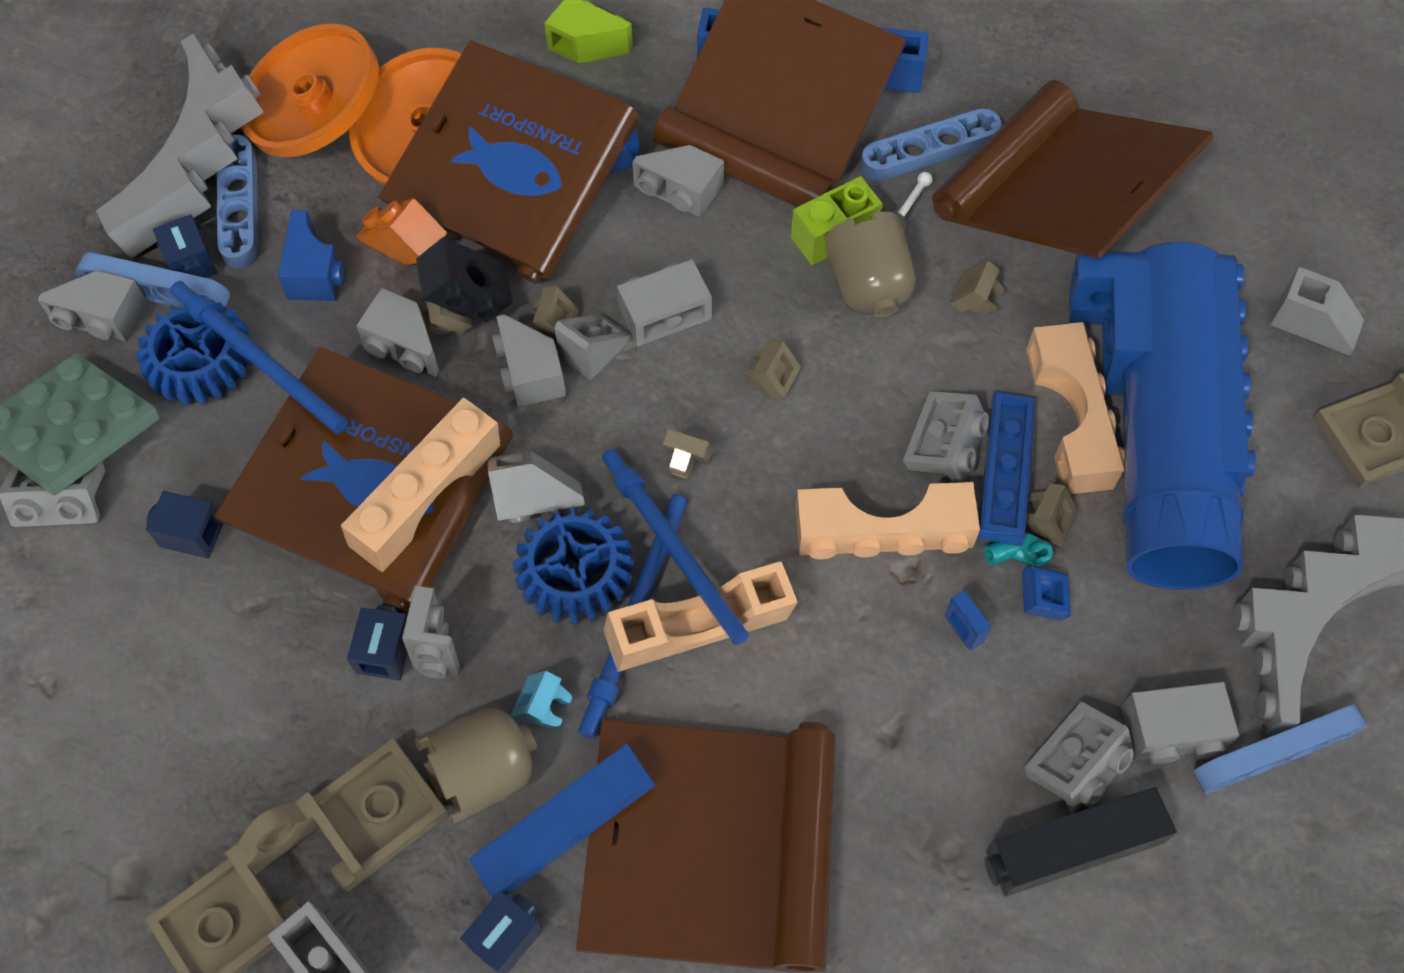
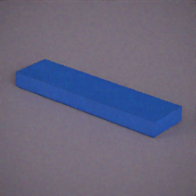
(1007, 469)
(562, 822)

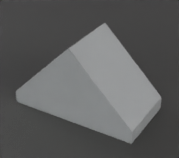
(589, 342)

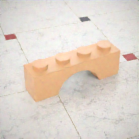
(1064, 362)
(394, 509)
(833, 525)
(665, 629)

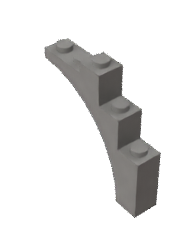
(196, 149)
(1316, 587)

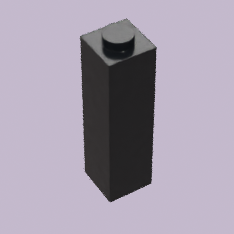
(1079, 841)

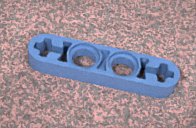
(927, 139)
(240, 200)
(152, 280)
(1280, 749)

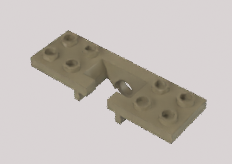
(1368, 432)
(365, 815)

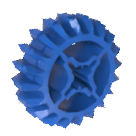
(190, 358)
(605, 550)

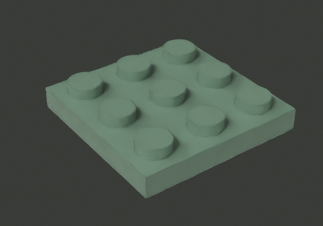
(69, 423)

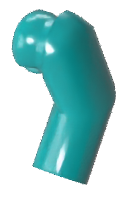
(1032, 552)

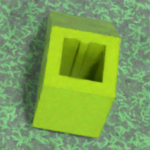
(587, 32)
(819, 216)

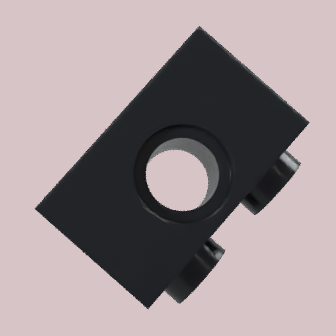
(464, 280)

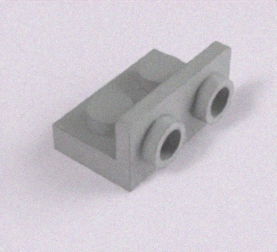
(947, 435)
(32, 505)
(427, 636)
(1082, 757)

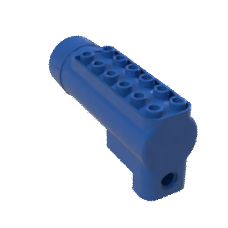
(1179, 364)

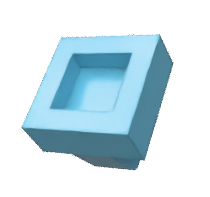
(536, 697)

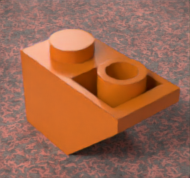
(400, 230)

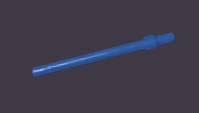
(207, 313)
(632, 486)
(604, 689)

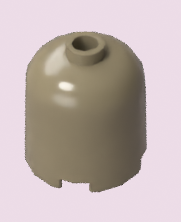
(872, 264)
(477, 761)

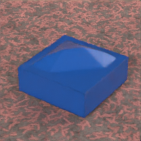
(1046, 593)
(967, 620)

